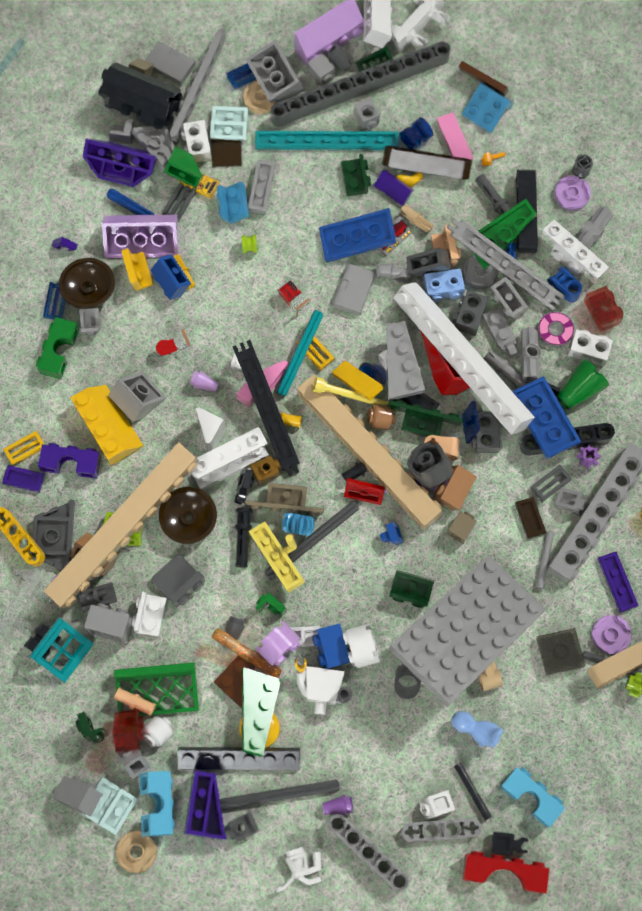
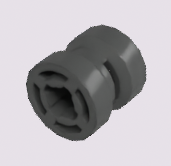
(582, 166)

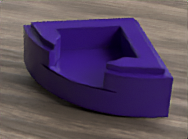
(63, 242)

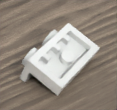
(149, 614)

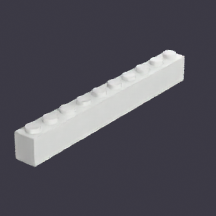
(464, 358)

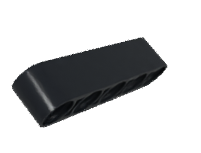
(526, 189)
(592, 430)

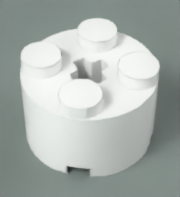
(362, 646)

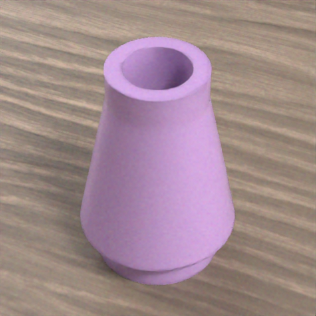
(203, 382)

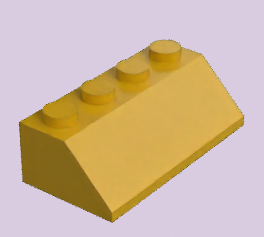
(106, 423)

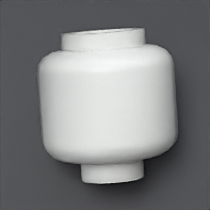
(157, 731)

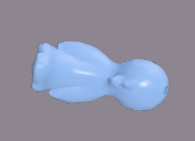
(483, 732)

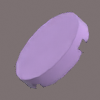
(569, 197)
(611, 634)

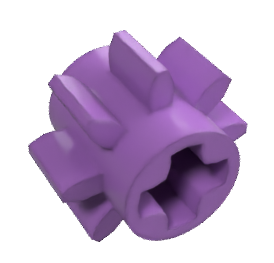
(585, 452)

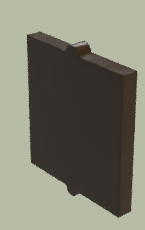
(226, 153)

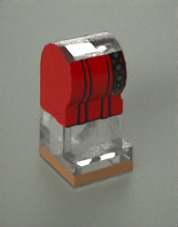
(294, 298)
(171, 348)

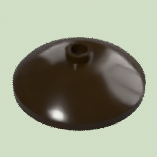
(85, 274)
(184, 503)

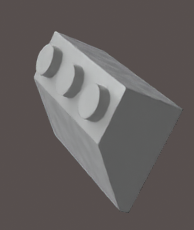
(274, 73)

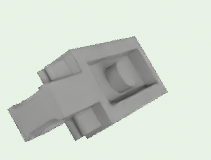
(501, 332)

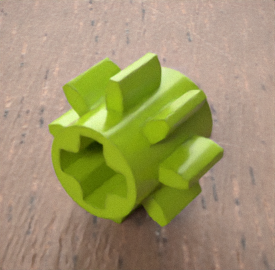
(634, 684)

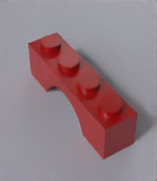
(532, 877)

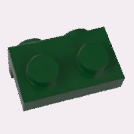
(411, 589)
(85, 726)

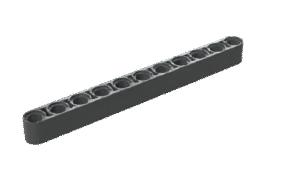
(355, 90)

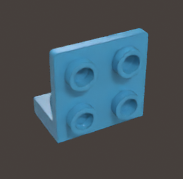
(486, 107)

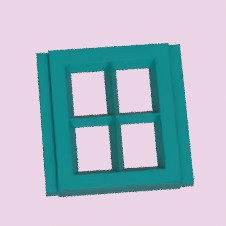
(48, 640)

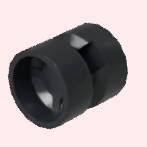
(40, 632)

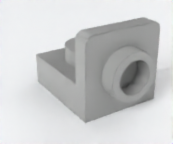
(571, 501)

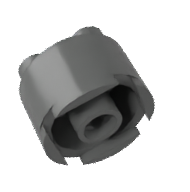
(430, 465)

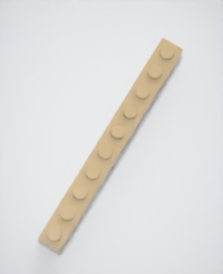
(373, 456)
(121, 525)

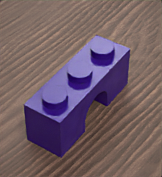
(53, 457)

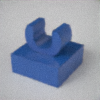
(392, 534)

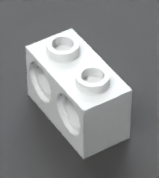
(198, 141)
(589, 351)

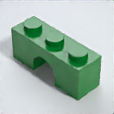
(60, 333)

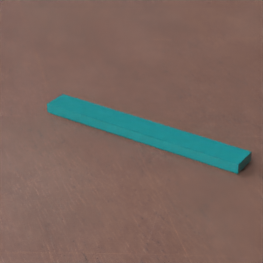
(325, 140)

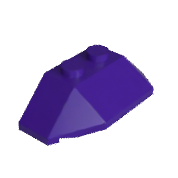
(118, 162)

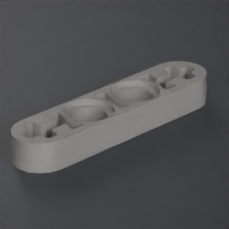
(441, 830)

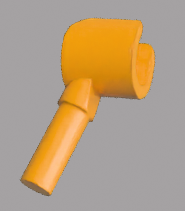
(488, 157)

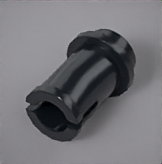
(354, 472)

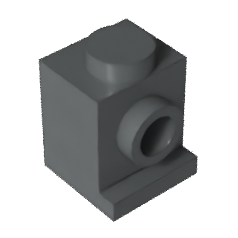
(251, 827)

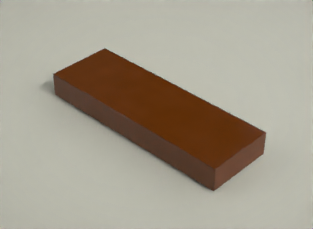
(483, 78)

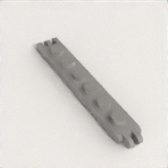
(199, 80)
(505, 263)

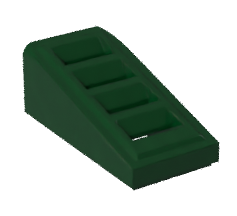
(372, 57)

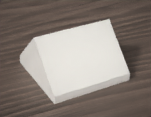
(212, 428)

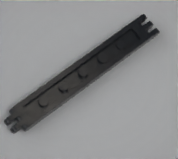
(267, 407)

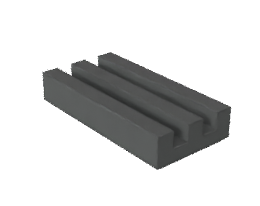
(185, 189)
(538, 493)

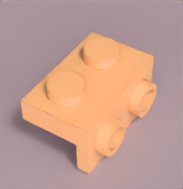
(447, 243)

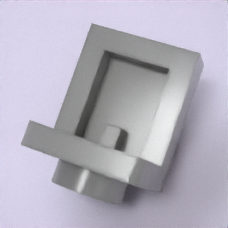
(90, 321)

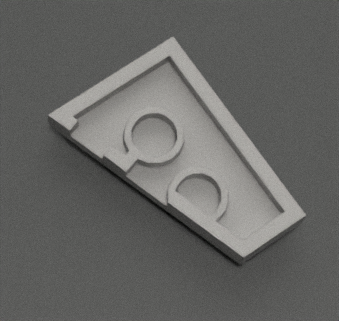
(155, 142)

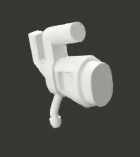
(298, 865)

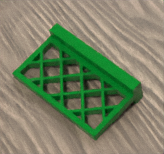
(160, 672)

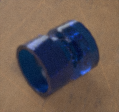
(418, 132)

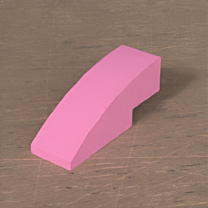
(273, 375)

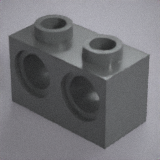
(474, 314)
(489, 432)

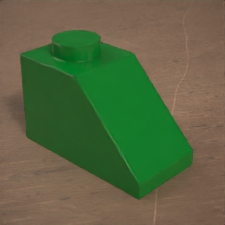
(183, 167)

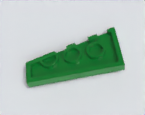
(507, 227)

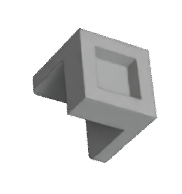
(121, 133)

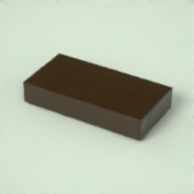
(530, 517)

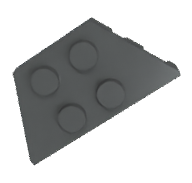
(54, 534)

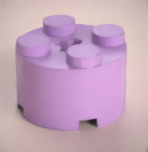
(278, 644)

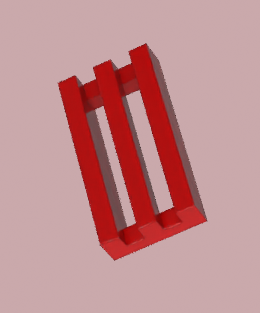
(365, 489)

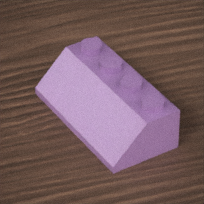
(331, 28)
(140, 233)

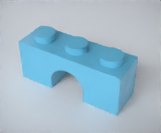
(158, 786)
(547, 807)

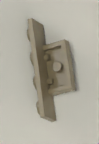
(286, 497)

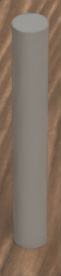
(544, 560)

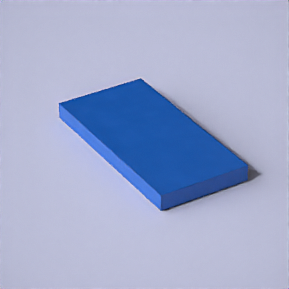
(357, 235)
(551, 425)

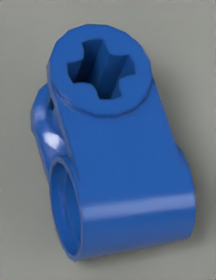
(563, 282)

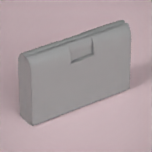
(170, 63)
(354, 289)

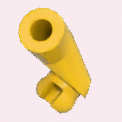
(410, 180)

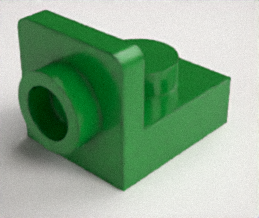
(274, 605)

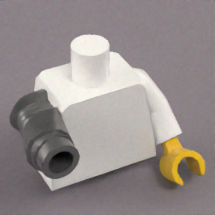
(321, 686)

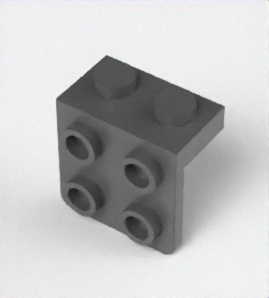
(178, 580)

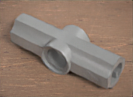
(595, 227)
(529, 354)

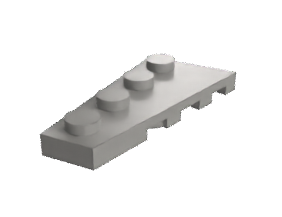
(403, 370)

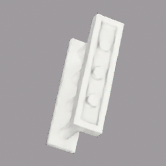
(230, 458)

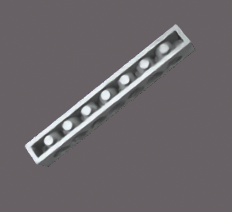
(559, 566)

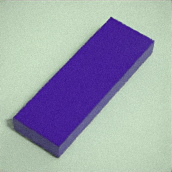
(618, 582)

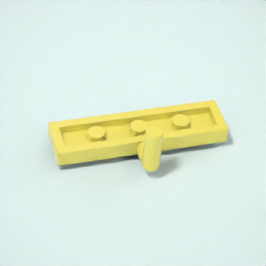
(278, 556)

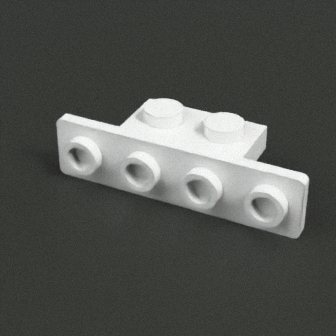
(572, 252)

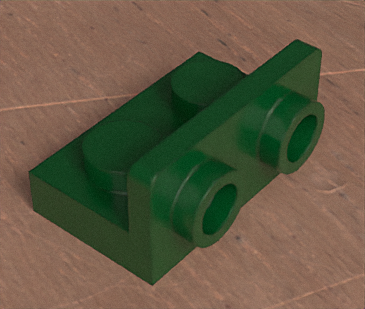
(355, 176)

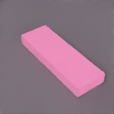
(453, 136)

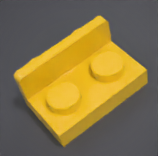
(137, 269)

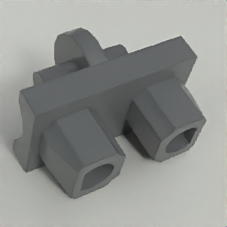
(101, 594)

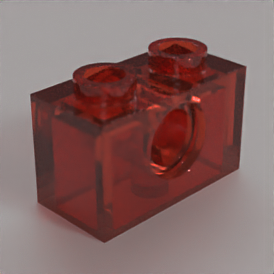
(602, 318)
(127, 730)

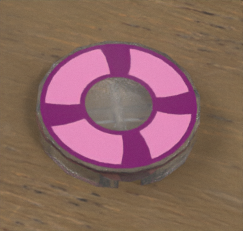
(555, 329)

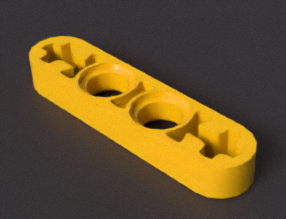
(21, 534)

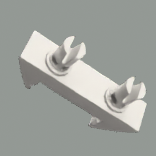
(410, 29)

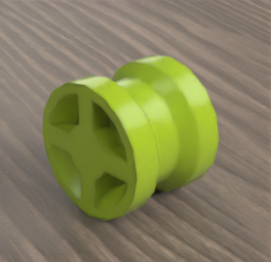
(249, 243)

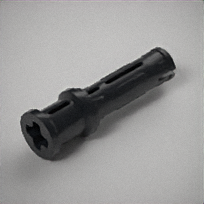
(242, 528)

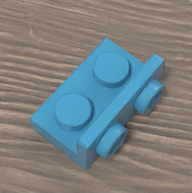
(232, 202)

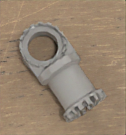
(389, 270)

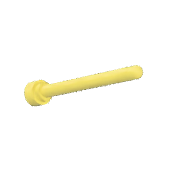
(320, 385)

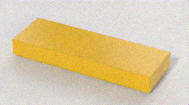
(357, 380)

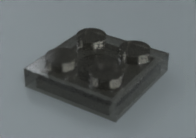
(560, 651)

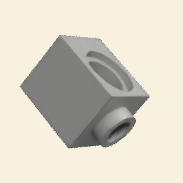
(366, 108)

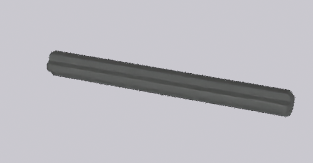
(319, 534)
(279, 794)

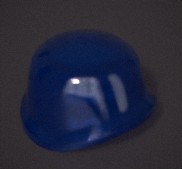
(374, 371)

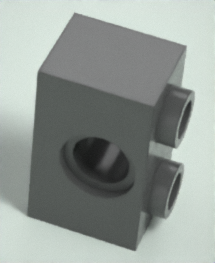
(428, 262)

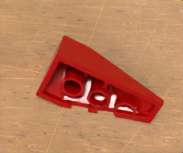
(443, 374)

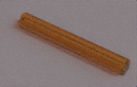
(246, 653)

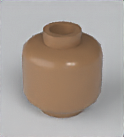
(380, 417)

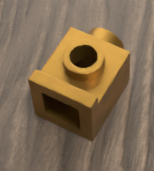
(263, 476)

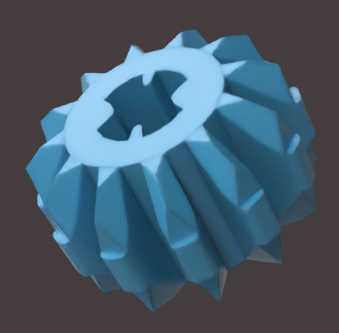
(298, 524)

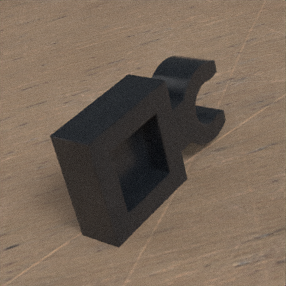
(244, 483)
(504, 844)

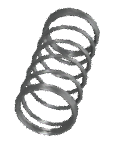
(401, 690)

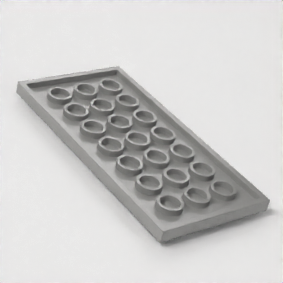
(466, 630)

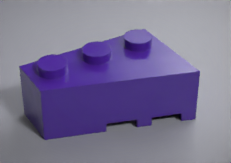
(204, 808)

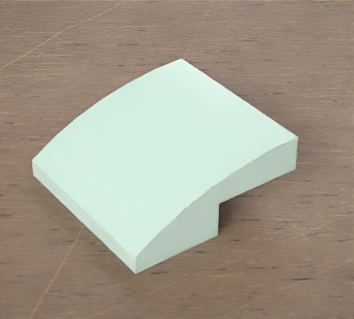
(229, 123)
(112, 807)

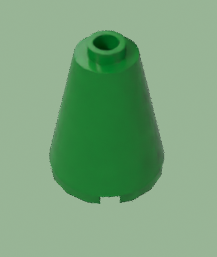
(581, 385)

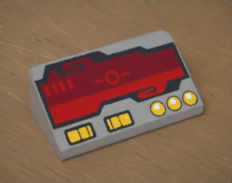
(402, 232)

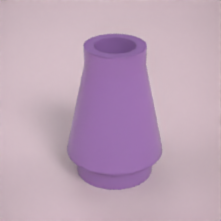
(341, 805)

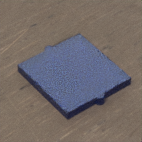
(470, 422)

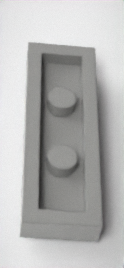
(261, 186)

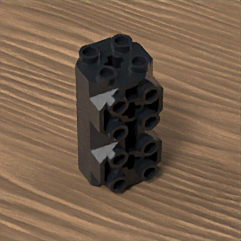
(141, 94)

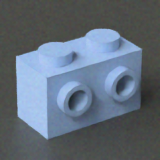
(444, 285)

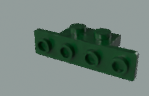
(421, 420)

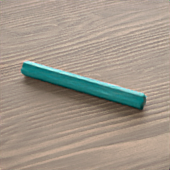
(300, 353)

